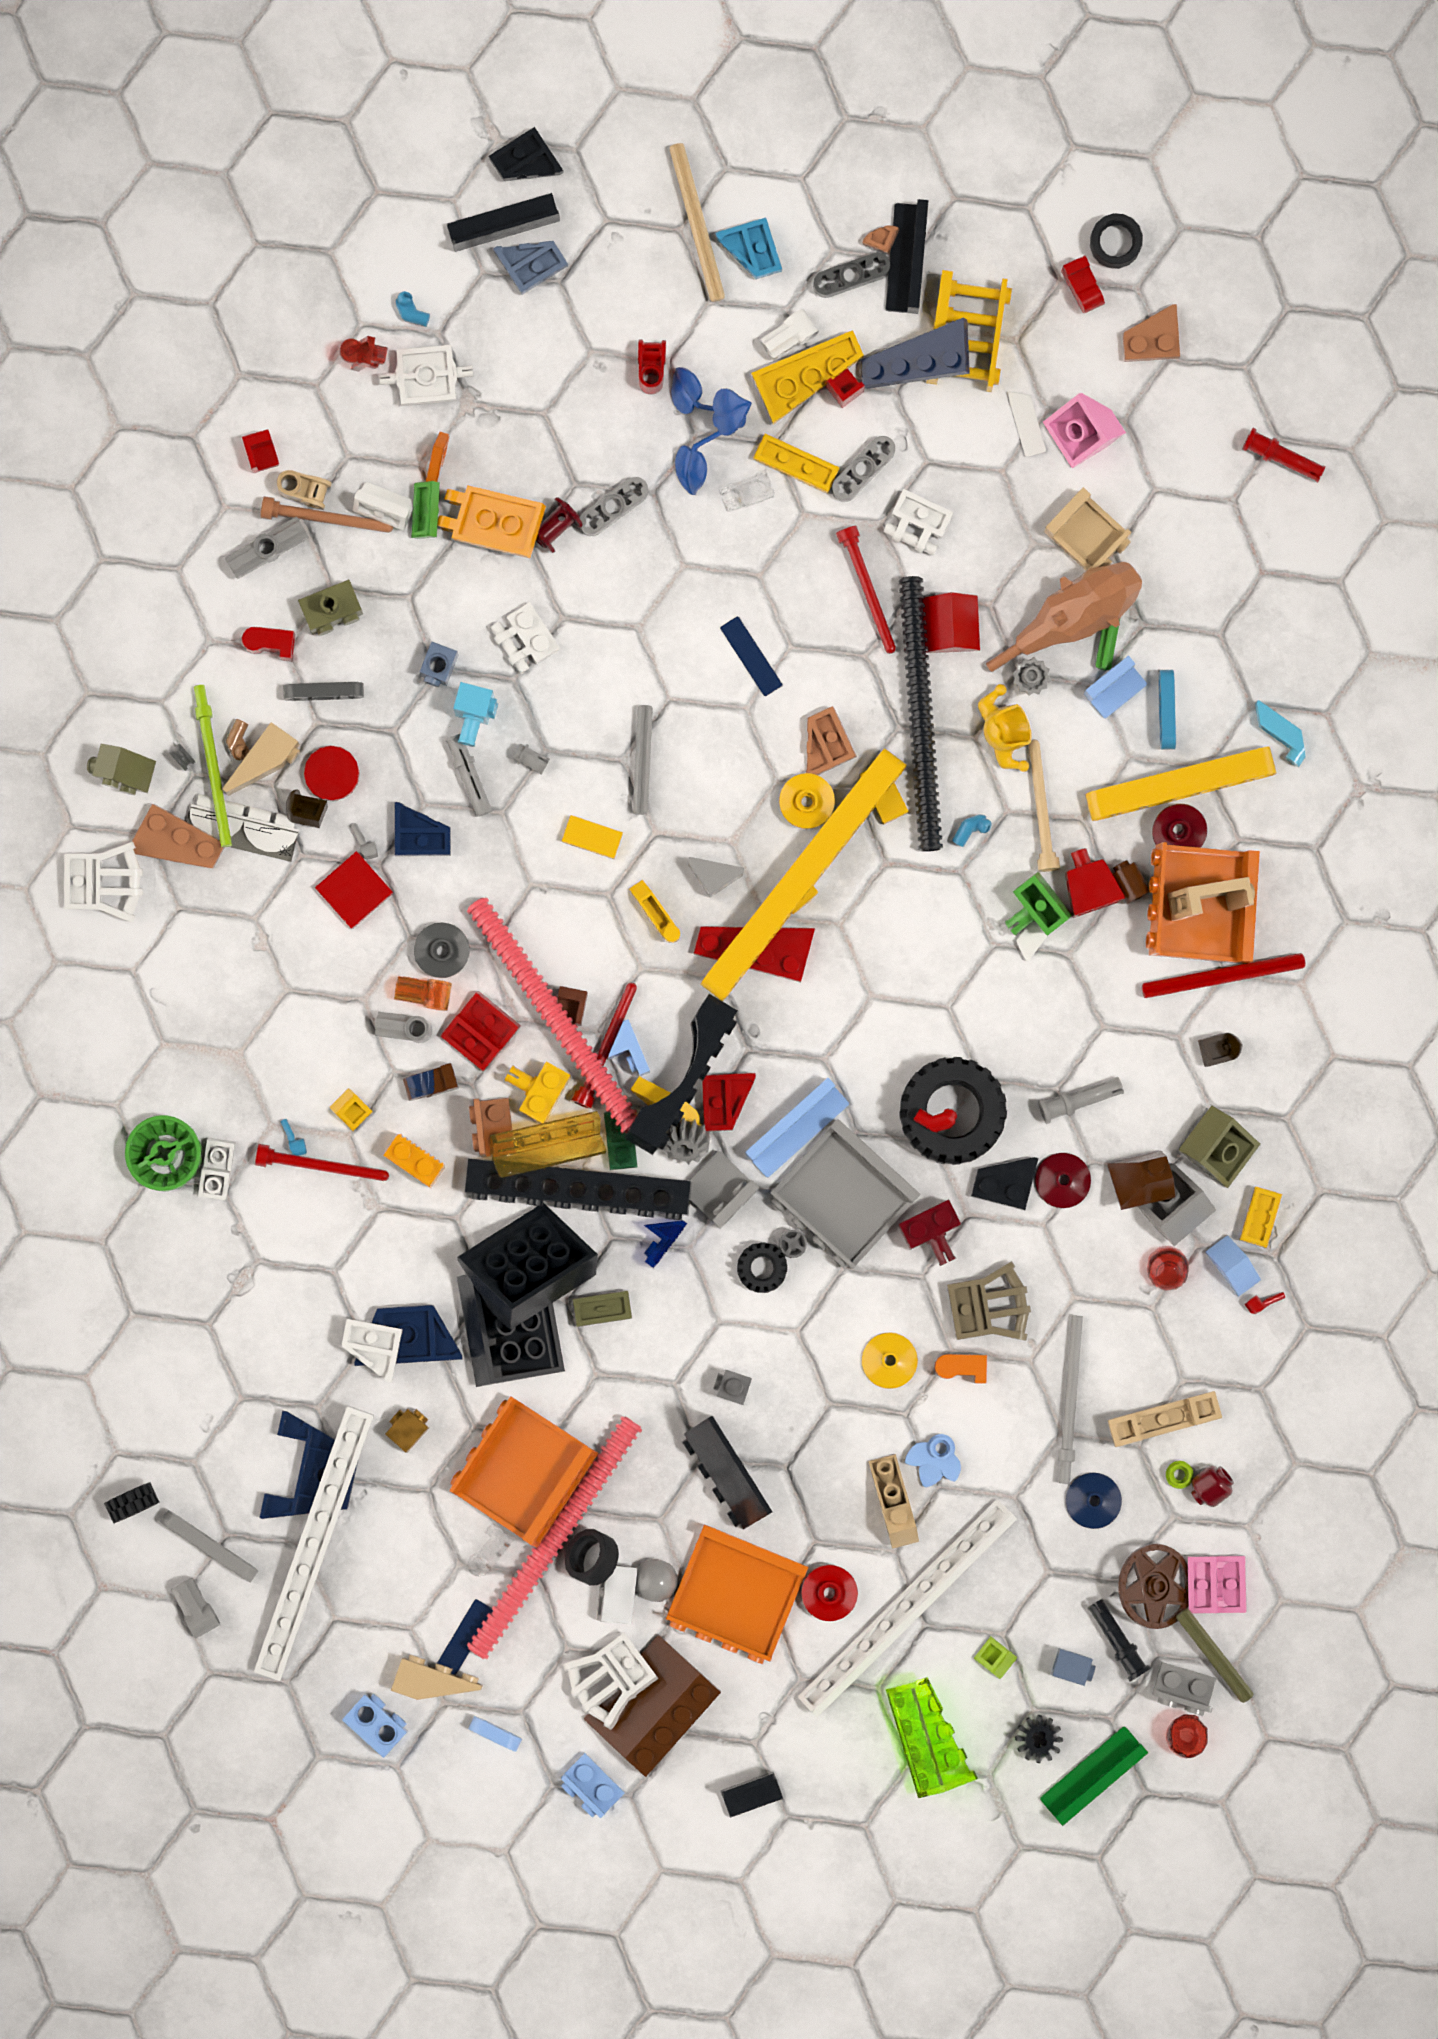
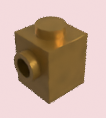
(407, 1428)

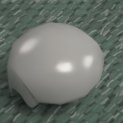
(656, 1580)

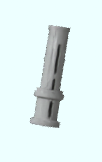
(1068, 1103)

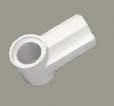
(795, 331)

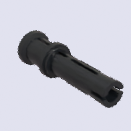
(1125, 1652)

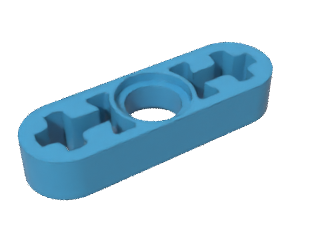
(1167, 709)

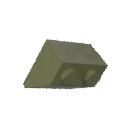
(1219, 1146)

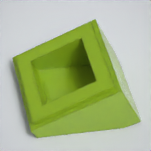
(995, 1657)

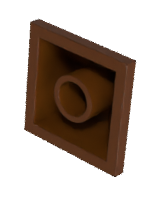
(1142, 1179)

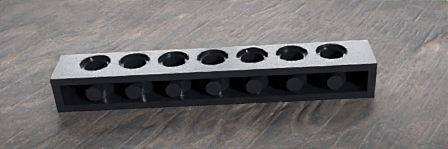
(679, 1190)

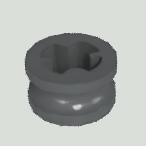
(182, 757)

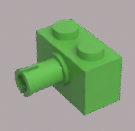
(1040, 905)

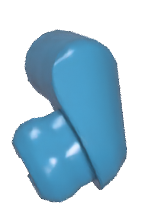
(408, 310)
(969, 826)

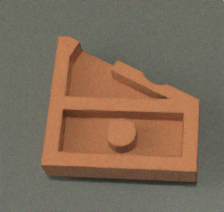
(1153, 338)
(827, 742)

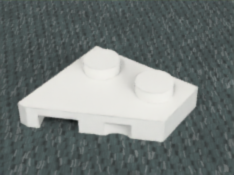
(373, 1345)

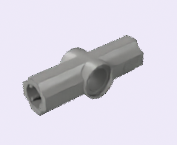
(282, 537)

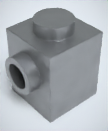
(732, 1386)

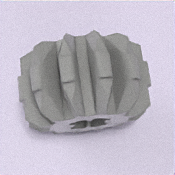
(687, 1141)

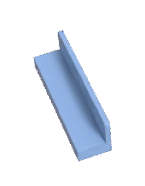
(797, 1128)

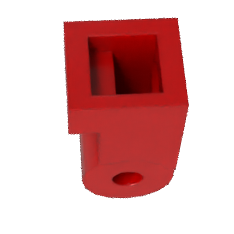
(1083, 284)
(270, 640)

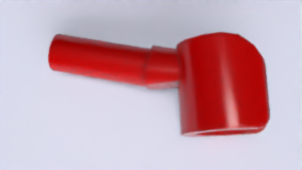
(1255, 1305)

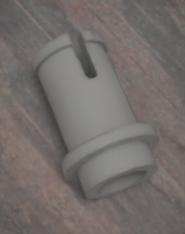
(531, 758)

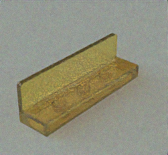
(547, 1144)

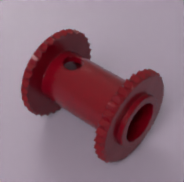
(552, 528)

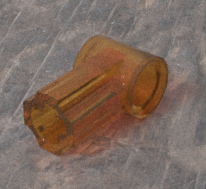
(430, 993)

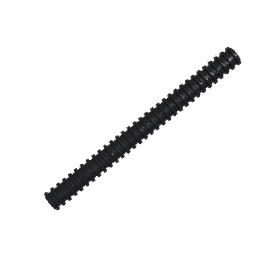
(920, 713)

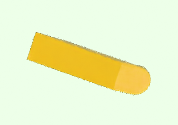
(655, 912)
(651, 1093)

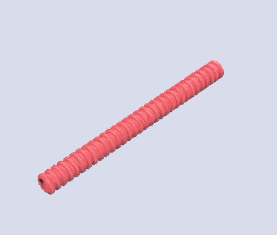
(553, 1013)
(553, 1540)

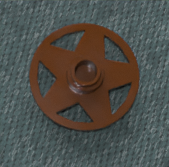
(1154, 1586)

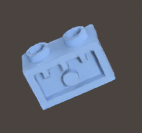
(592, 1786)

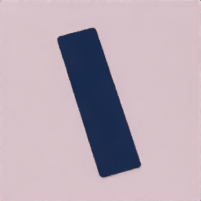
(751, 656)
(457, 1649)

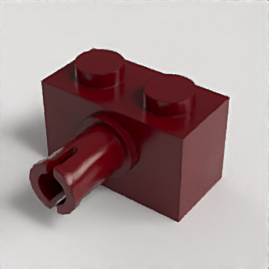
(931, 1228)

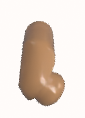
(236, 742)

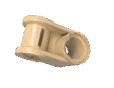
(305, 488)

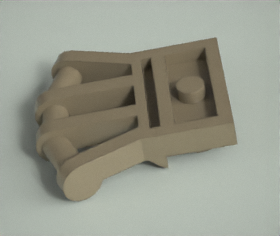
(971, 1308)

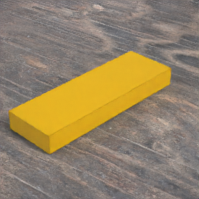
(796, 463)

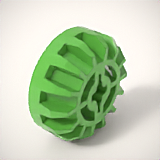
(141, 1165)

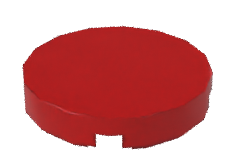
(331, 773)

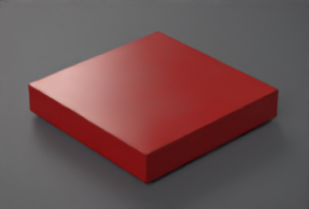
(354, 890)

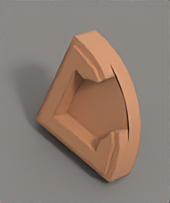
(881, 238)

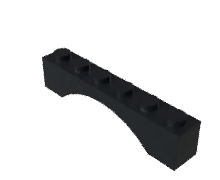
(707, 1028)

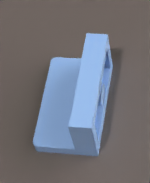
(1115, 687)

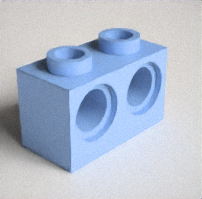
(371, 1730)

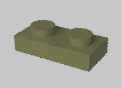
(602, 1308)

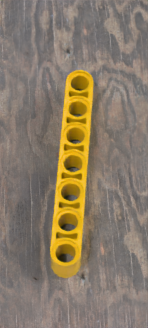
(1180, 783)

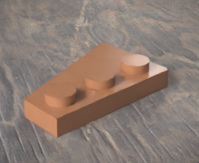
(176, 840)

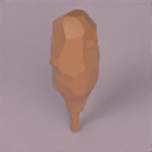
(1078, 610)

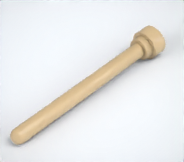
(1048, 859)

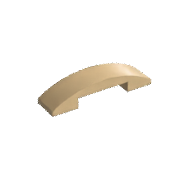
(1164, 1419)

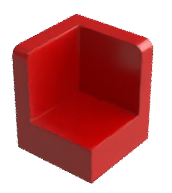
(844, 388)
(260, 451)

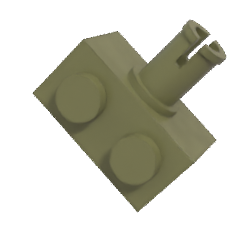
(330, 608)
(122, 768)

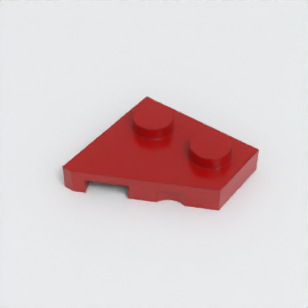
(724, 1099)

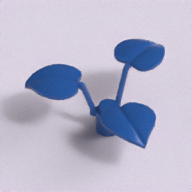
(728, 417)

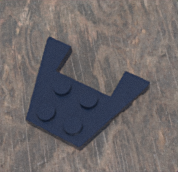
(314, 1460)

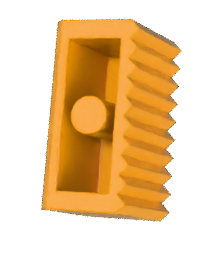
(414, 1160)

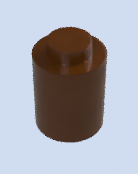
(1130, 881)

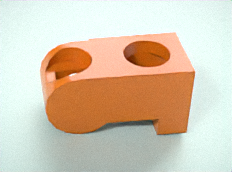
(967, 1365)

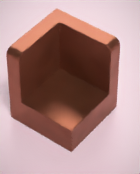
(573, 1002)

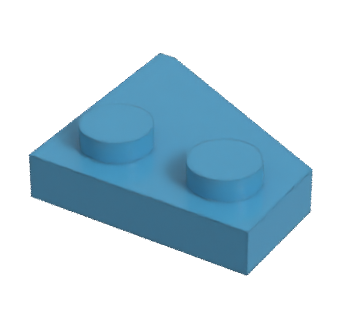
(752, 247)

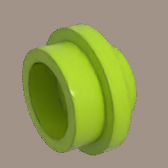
(1188, 1474)

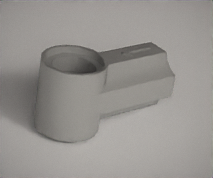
(400, 1027)
(198, 1614)

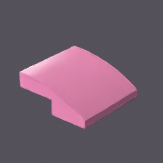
(1217, 1584)

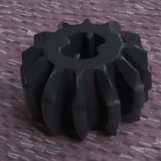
(1029, 1741)

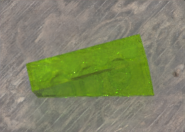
(927, 1739)

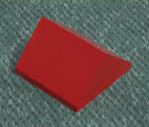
(952, 623)

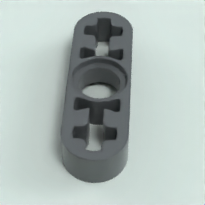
(830, 275)
(323, 691)

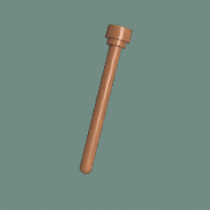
(272, 508)

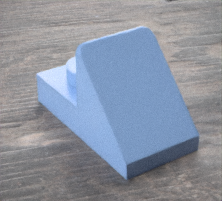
(627, 1042)

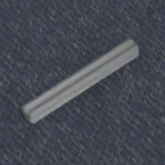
(642, 759)

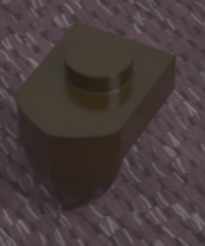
(305, 809)
(1220, 1048)

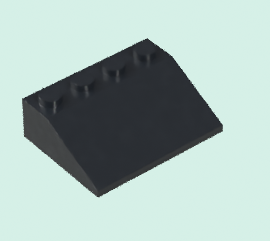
(528, 1265)
(503, 1353)
(727, 1473)

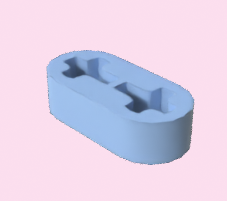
(495, 1733)

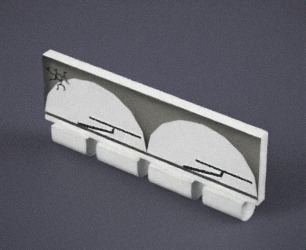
(251, 832)

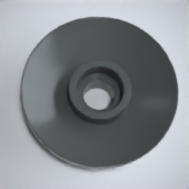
(434, 937)

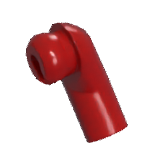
(937, 1122)

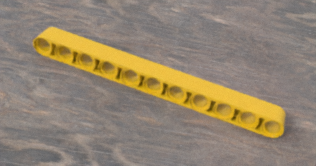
(803, 874)

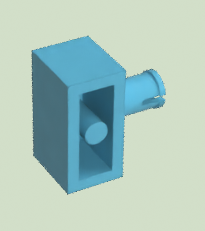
(475, 706)

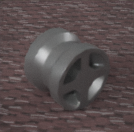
(795, 1240)

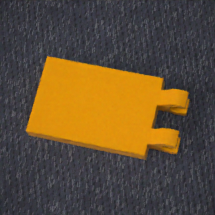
(494, 520)

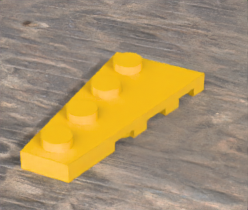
(800, 376)

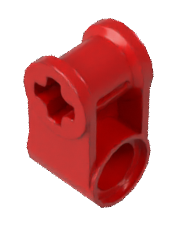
(651, 361)

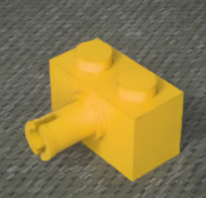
(541, 1091)

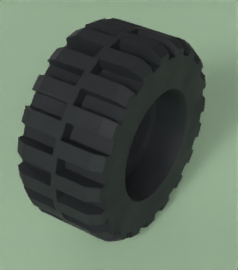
(991, 1110)

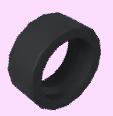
(1126, 222)
(605, 1563)

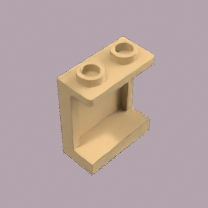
(1087, 532)
(1187, 902)

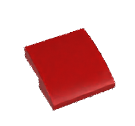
(480, 1031)

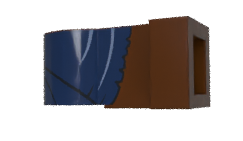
(431, 1082)

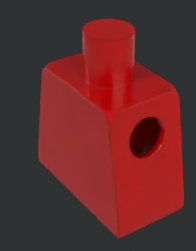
(1090, 885)

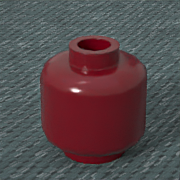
(1212, 1486)

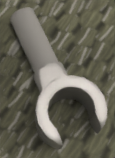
(367, 849)

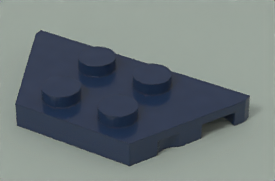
(422, 1337)

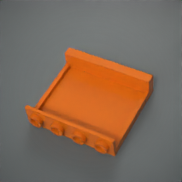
(1216, 932)
(523, 1471)
(736, 1594)

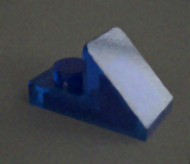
(668, 1233)

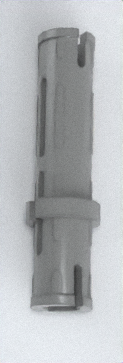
(482, 804)

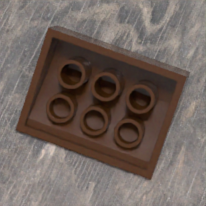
(660, 1711)

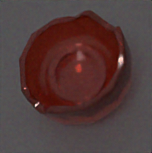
(1167, 1268)
(1187, 1736)

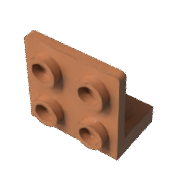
(490, 1118)

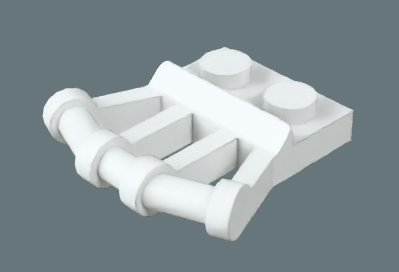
(84, 881)
(625, 1667)

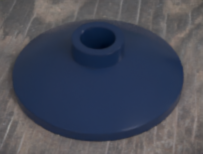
(1078, 1500)

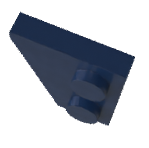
(419, 834)

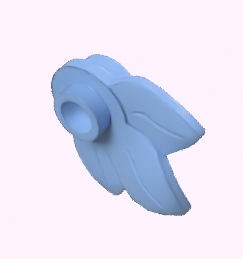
(933, 1464)

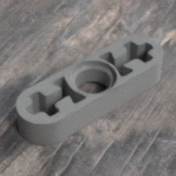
(883, 459)
(633, 499)

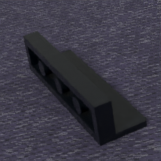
(503, 222)
(907, 257)

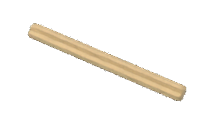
(697, 222)

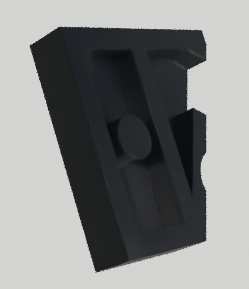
(525, 158)
(1006, 1183)

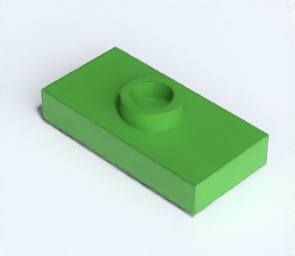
(425, 510)

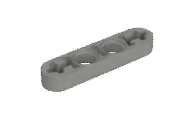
(209, 1546)

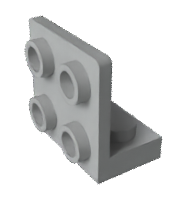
(721, 1189)
(1184, 1687)

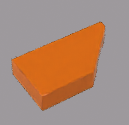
(438, 456)

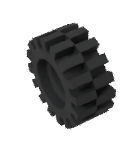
(762, 1250)
(131, 1502)

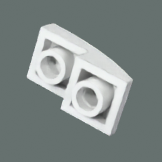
(216, 1169)

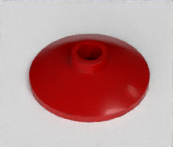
(829, 1608)

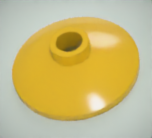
(807, 786)
(874, 1360)

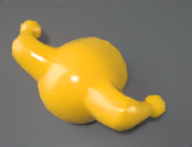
(1005, 729)

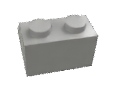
(1181, 1214)

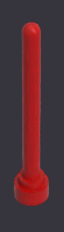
(850, 540)
(584, 1095)
(268, 1156)

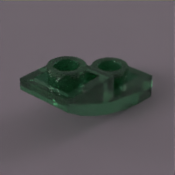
(620, 1151)

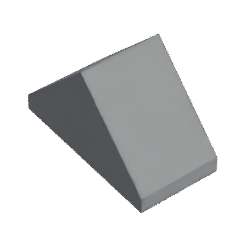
(714, 875)

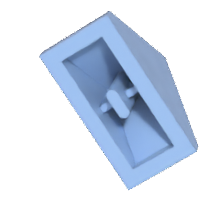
(1233, 1265)

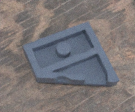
(531, 263)

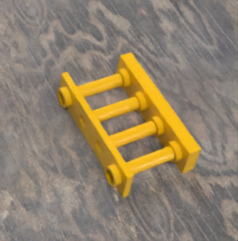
(946, 315)

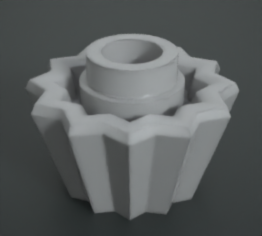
(1031, 676)

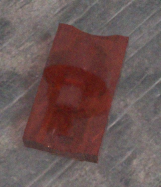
(363, 353)

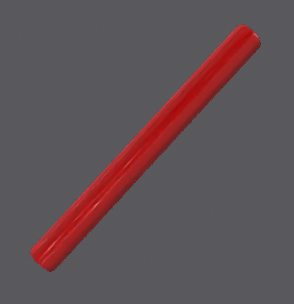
(1223, 975)

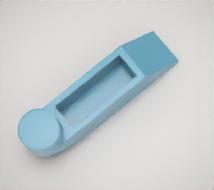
(1282, 731)

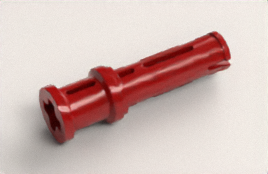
(1271, 449)

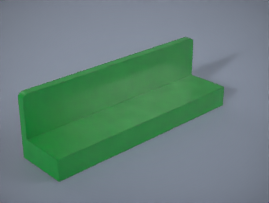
(1093, 1775)

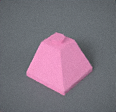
(1083, 428)

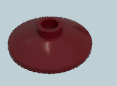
(1193, 826)
(1048, 1180)

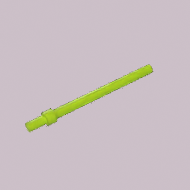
(204, 714)

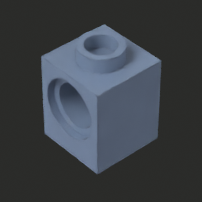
(443, 653)
(1073, 1667)

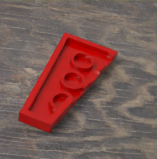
(782, 957)

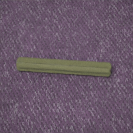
(1214, 1655)

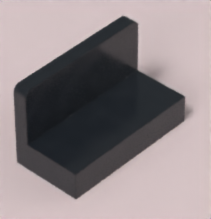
(751, 1794)

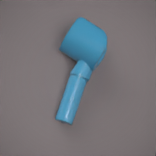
(296, 1146)

